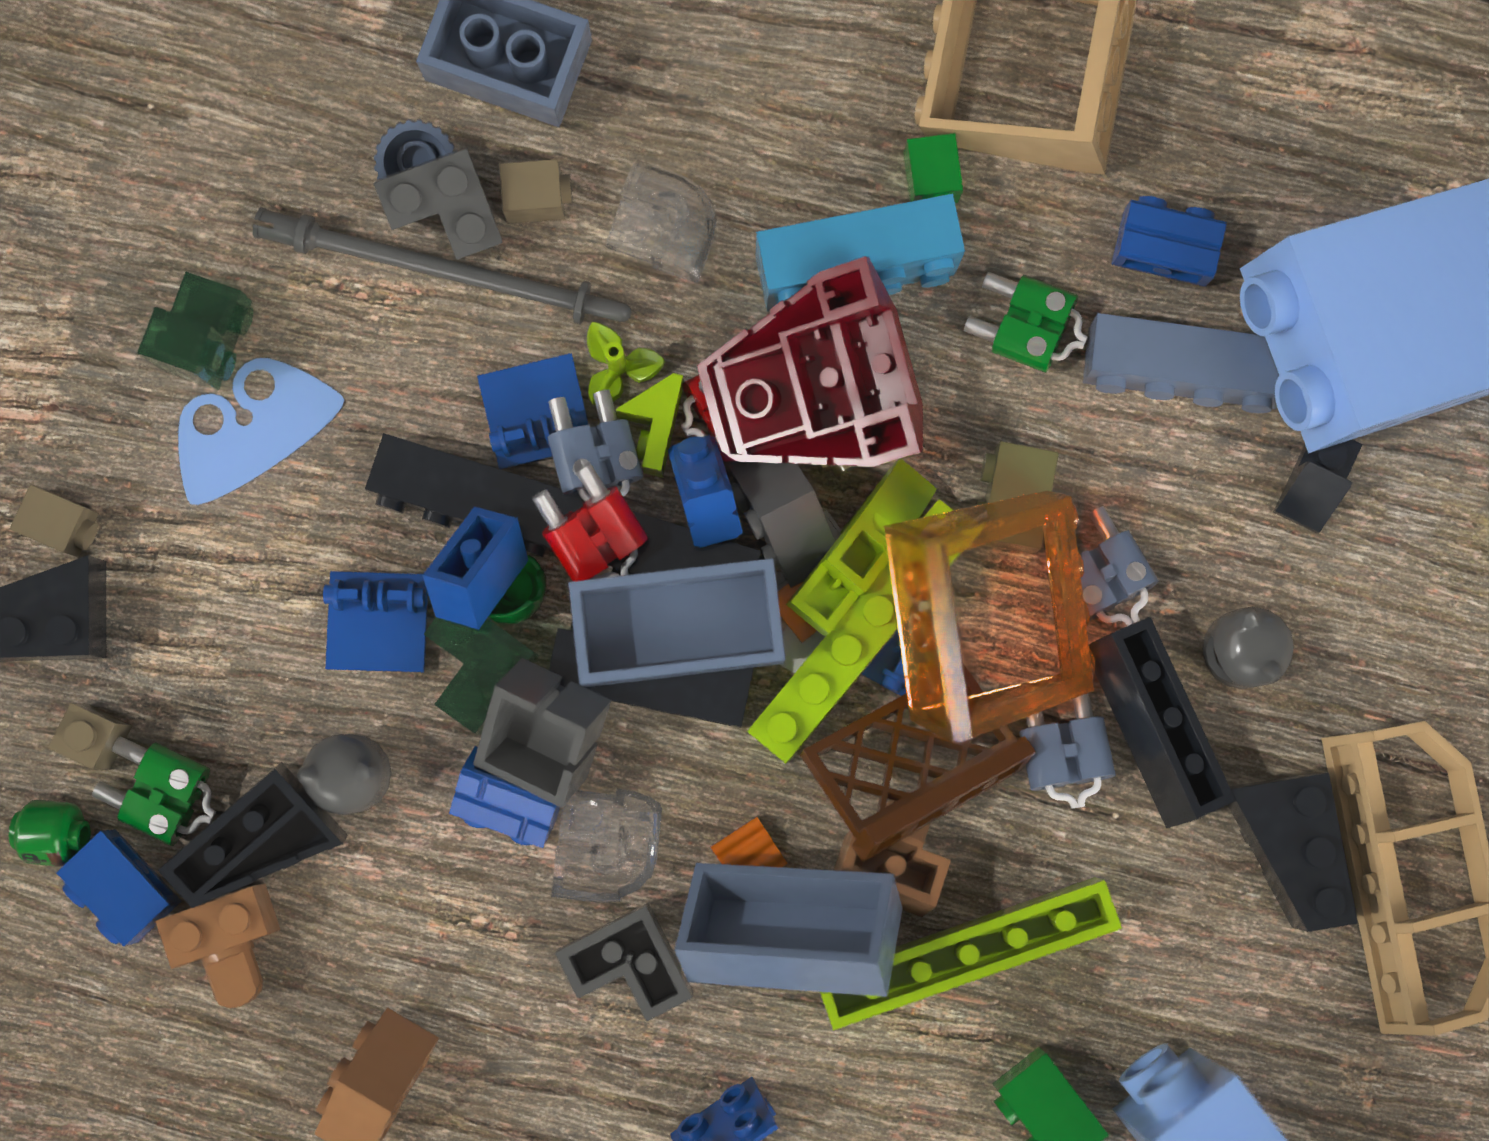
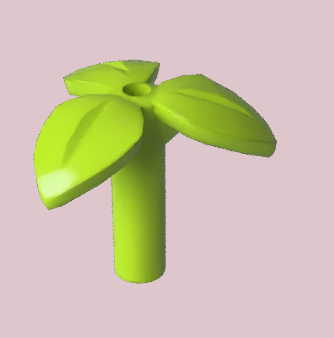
(607, 348)

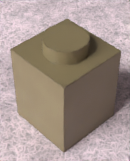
(534, 191)
(55, 521)
(89, 736)

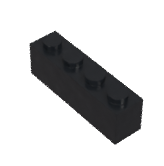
(705, 696)
(1159, 724)

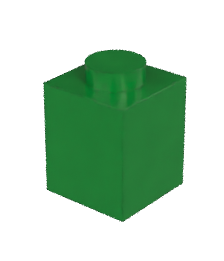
(933, 167)

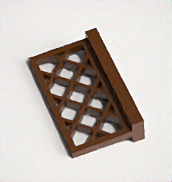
(930, 800)

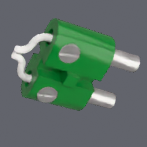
(1033, 322)
(162, 792)

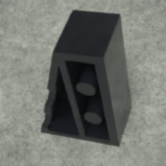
(56, 614)
(254, 837)
(1299, 847)

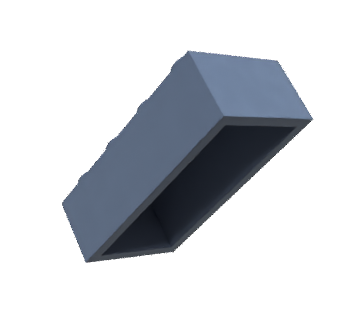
(676, 623)
(790, 929)

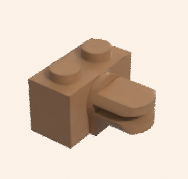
(916, 871)
(222, 937)

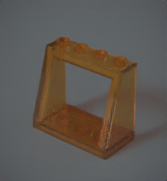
(928, 618)

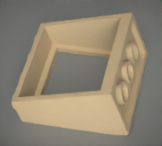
(1077, 150)

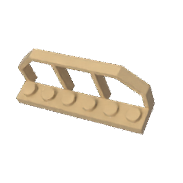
(1377, 880)

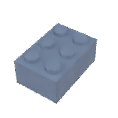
(507, 54)

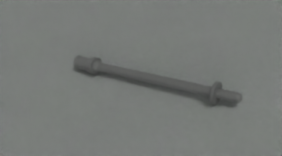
(306, 235)

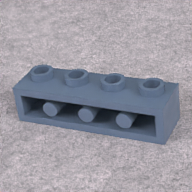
(1180, 362)

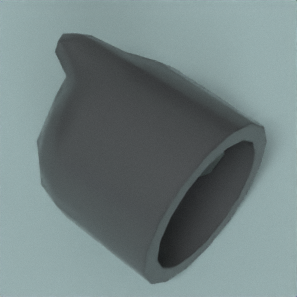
(1250, 646)
(345, 774)

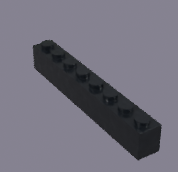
(451, 486)

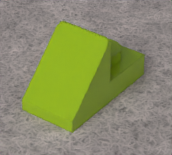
(659, 409)

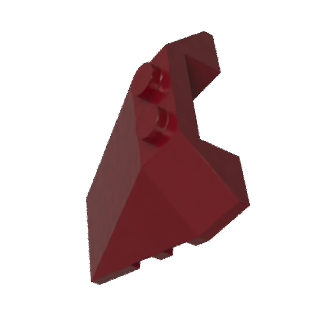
(818, 378)

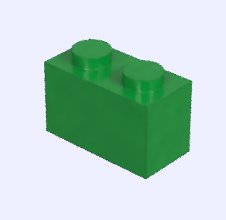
(1045, 1102)

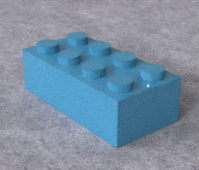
(903, 241)

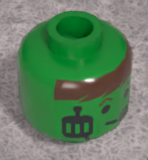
(48, 832)

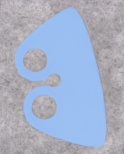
(240, 453)

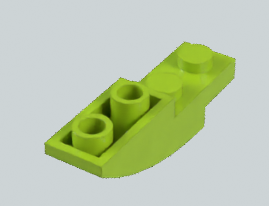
(861, 548)

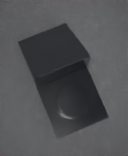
(1317, 485)

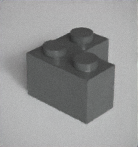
(444, 187)
(784, 513)
(633, 949)

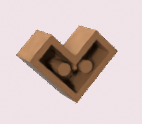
(373, 1085)

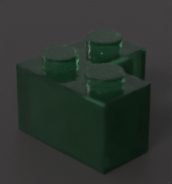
(198, 332)
(486, 658)

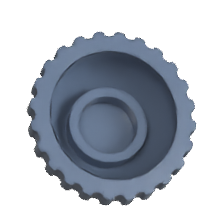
(410, 145)

